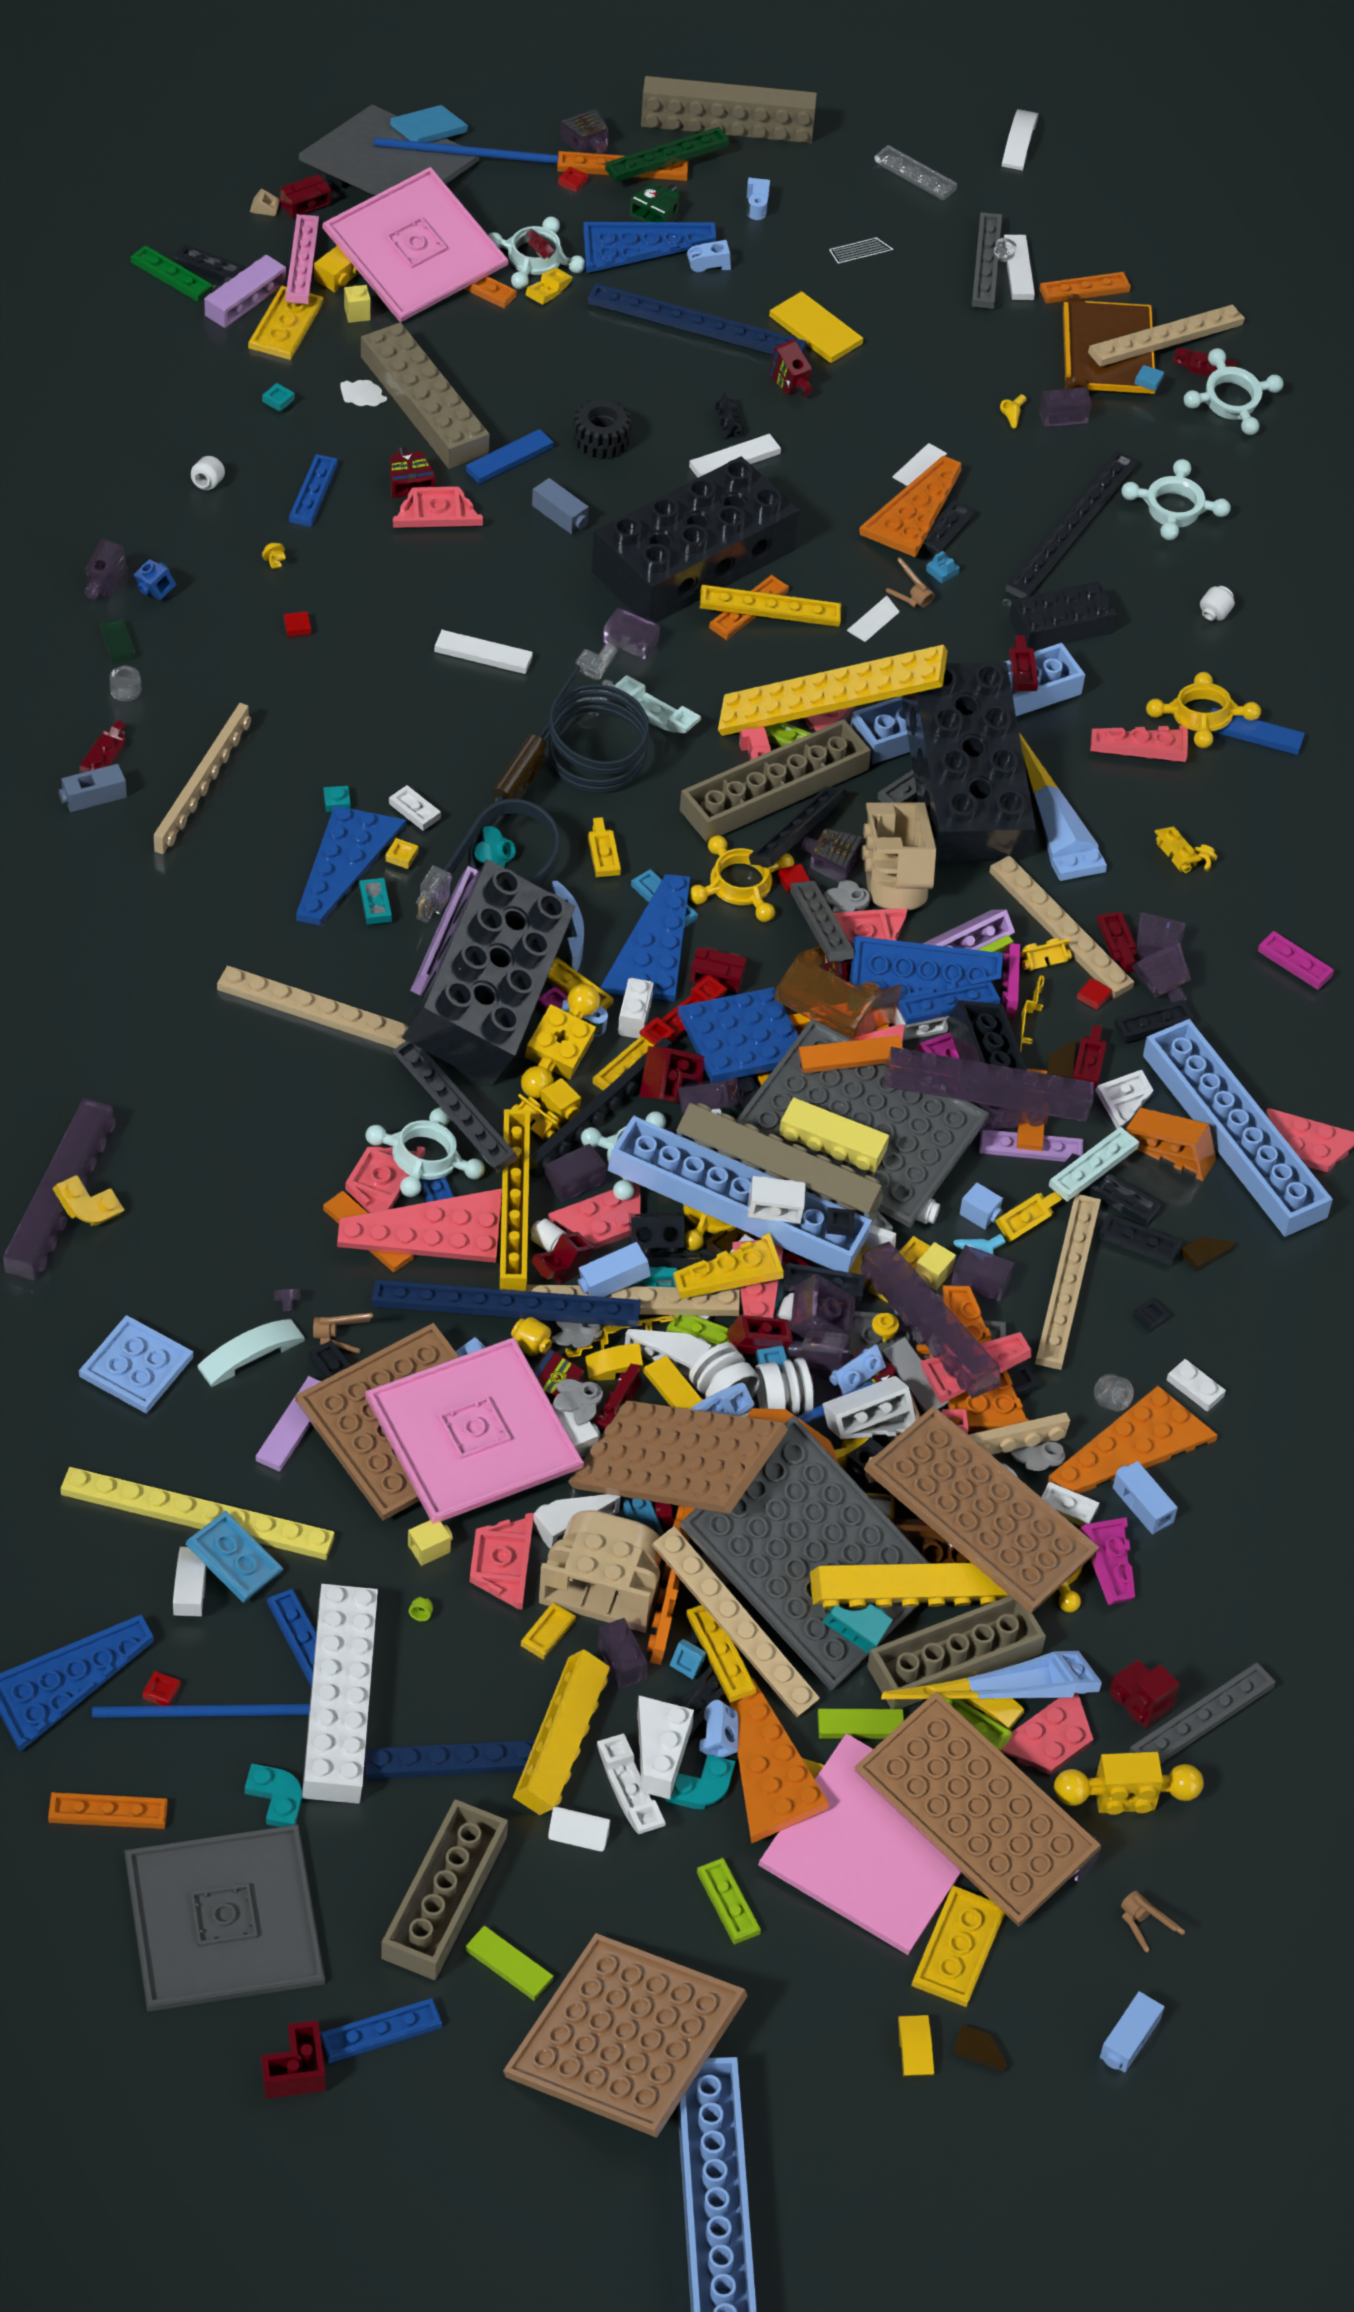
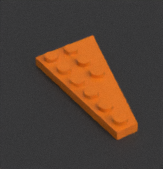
(911, 513)
(994, 1408)
(1145, 1434)
(667, 1598)
(773, 1774)

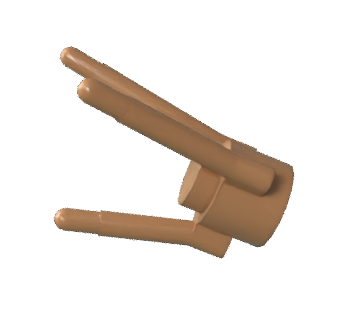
(920, 593)
(326, 1327)
(1139, 1908)

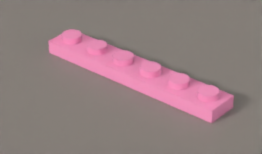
(302, 259)

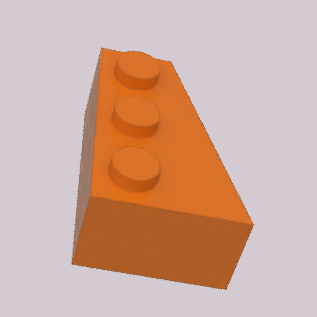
(1176, 1139)

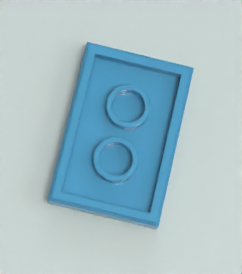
(429, 124)
(234, 1556)

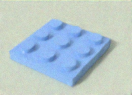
(136, 1364)

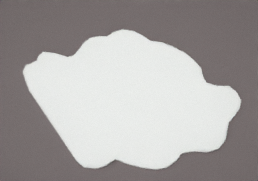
(362, 393)

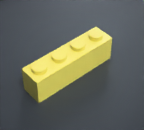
(833, 1135)

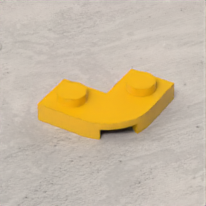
(86, 1208)

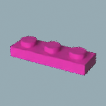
(1295, 960)
(1011, 980)

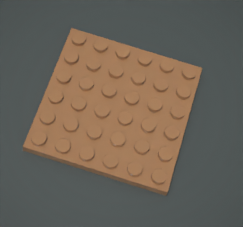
(350, 1427)
(625, 2034)

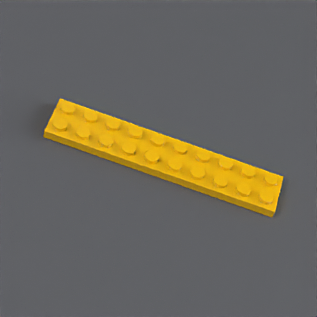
(833, 690)

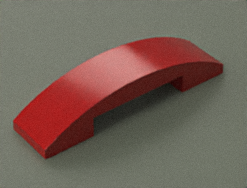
(671, 1025)

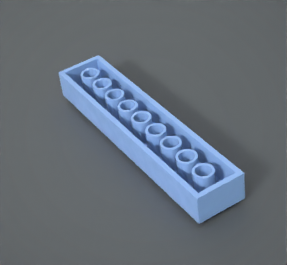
(884, 724)
(1238, 1128)
(721, 1190)
(716, 2191)

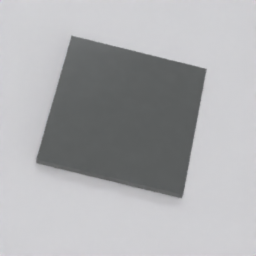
(353, 158)
(223, 1918)

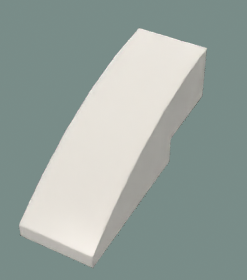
(189, 1584)

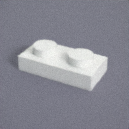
(415, 808)
(1196, 1385)
(1070, 1505)

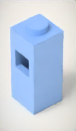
(614, 1271)
(1144, 1497)
(1131, 2032)

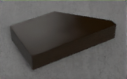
(1062, 1061)
(1205, 1251)
(979, 2048)

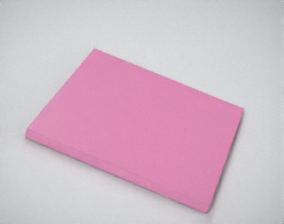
(415, 244)
(473, 1430)
(863, 1856)

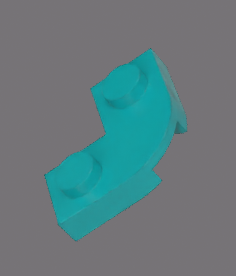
(280, 1788)
(711, 1788)

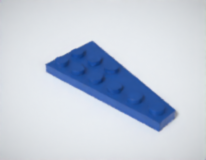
(629, 242)
(345, 854)
(655, 943)
(920, 967)
(53, 1684)

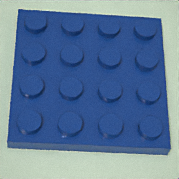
(739, 1033)

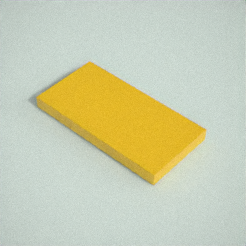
(284, 325)
(817, 326)
(958, 1946)

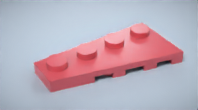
(1150, 744)
(761, 1297)
(1005, 1351)

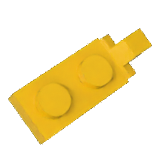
(603, 850)
(1026, 1215)

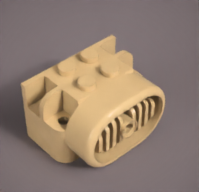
(898, 854)
(603, 1569)

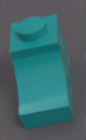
(860, 1627)

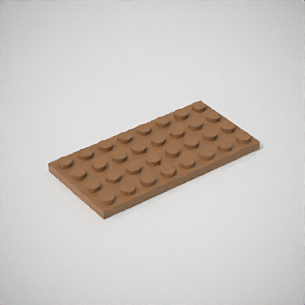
(678, 1456)
(981, 1509)
(977, 1808)

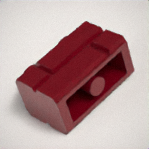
(305, 196)
(723, 967)
(757, 1333)

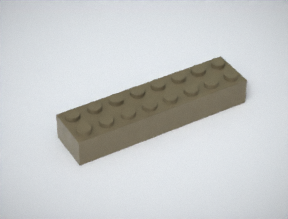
(733, 108)
(425, 395)
(774, 780)
(781, 1160)

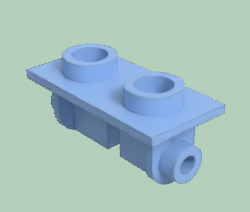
(858, 1370)

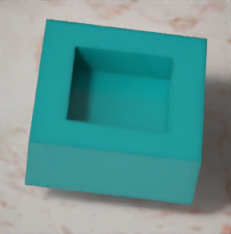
(278, 397)
(336, 796)

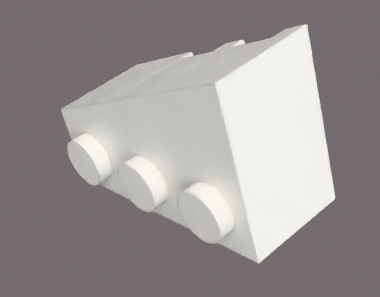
(871, 1410)
(662, 1742)

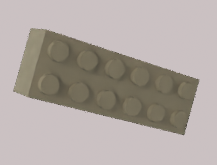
(957, 1649)
(444, 1889)

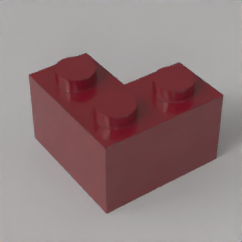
(666, 1070)
(1145, 1693)
(298, 2070)

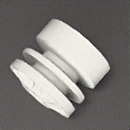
(723, 1368)
(788, 1388)

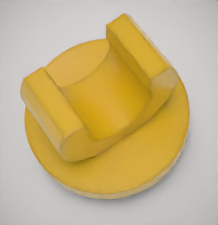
(274, 554)
(1206, 853)
(885, 1326)

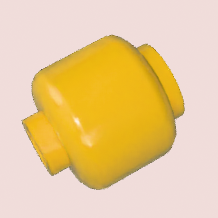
(532, 1336)

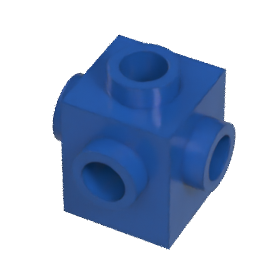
(154, 579)

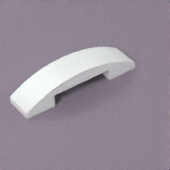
(1019, 139)
(627, 1785)

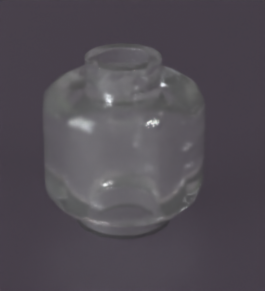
(125, 683)
(1113, 1392)

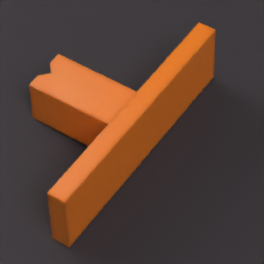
(923, 1349)

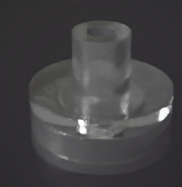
(1005, 249)

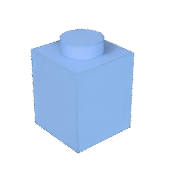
(981, 1206)

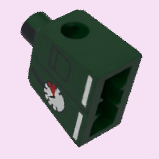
(655, 203)

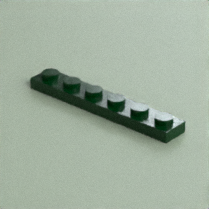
(667, 154)

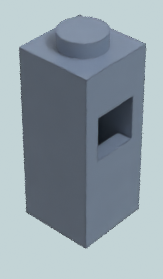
(560, 506)
(93, 788)

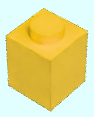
(561, 1100)

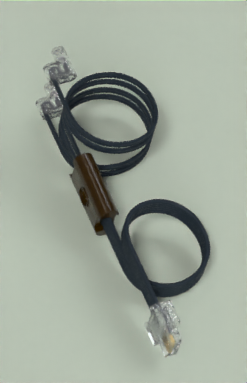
(530, 759)

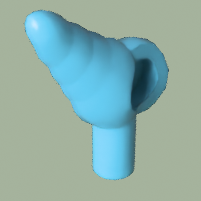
(981, 1244)

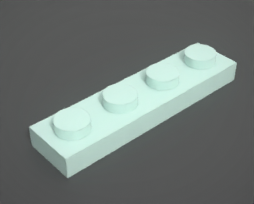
(1093, 1164)

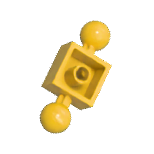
(564, 1027)
(1128, 1783)

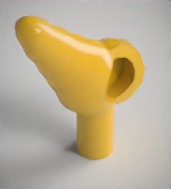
(1012, 409)

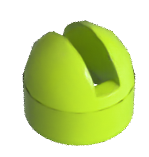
(418, 1614)

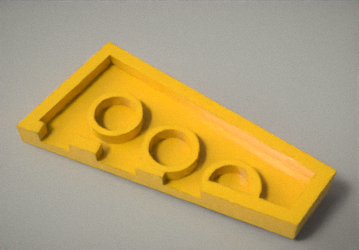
(743, 1267)

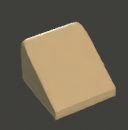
(265, 203)

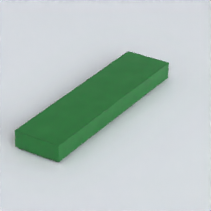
(171, 273)

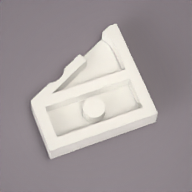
(1124, 1096)

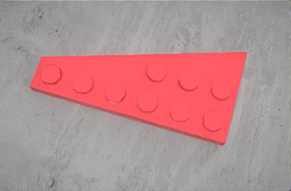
(444, 1228)

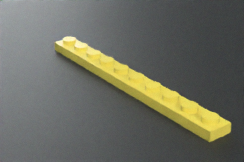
(194, 1511)

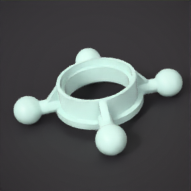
(536, 266)
(1238, 376)
(1178, 485)
(421, 1168)
(622, 1189)

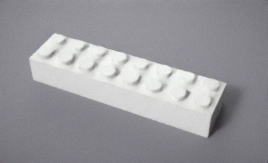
(340, 1694)

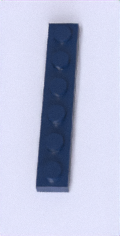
(447, 1759)

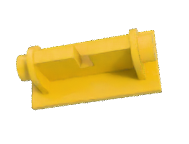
(1173, 843)
(1035, 955)
(545, 1122)

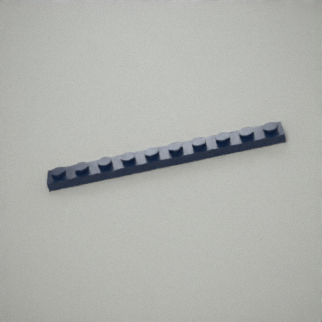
(688, 319)
(506, 1303)

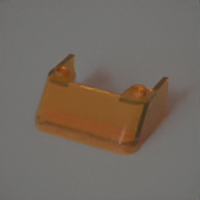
(833, 1000)

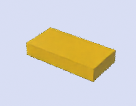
(548, 1630)

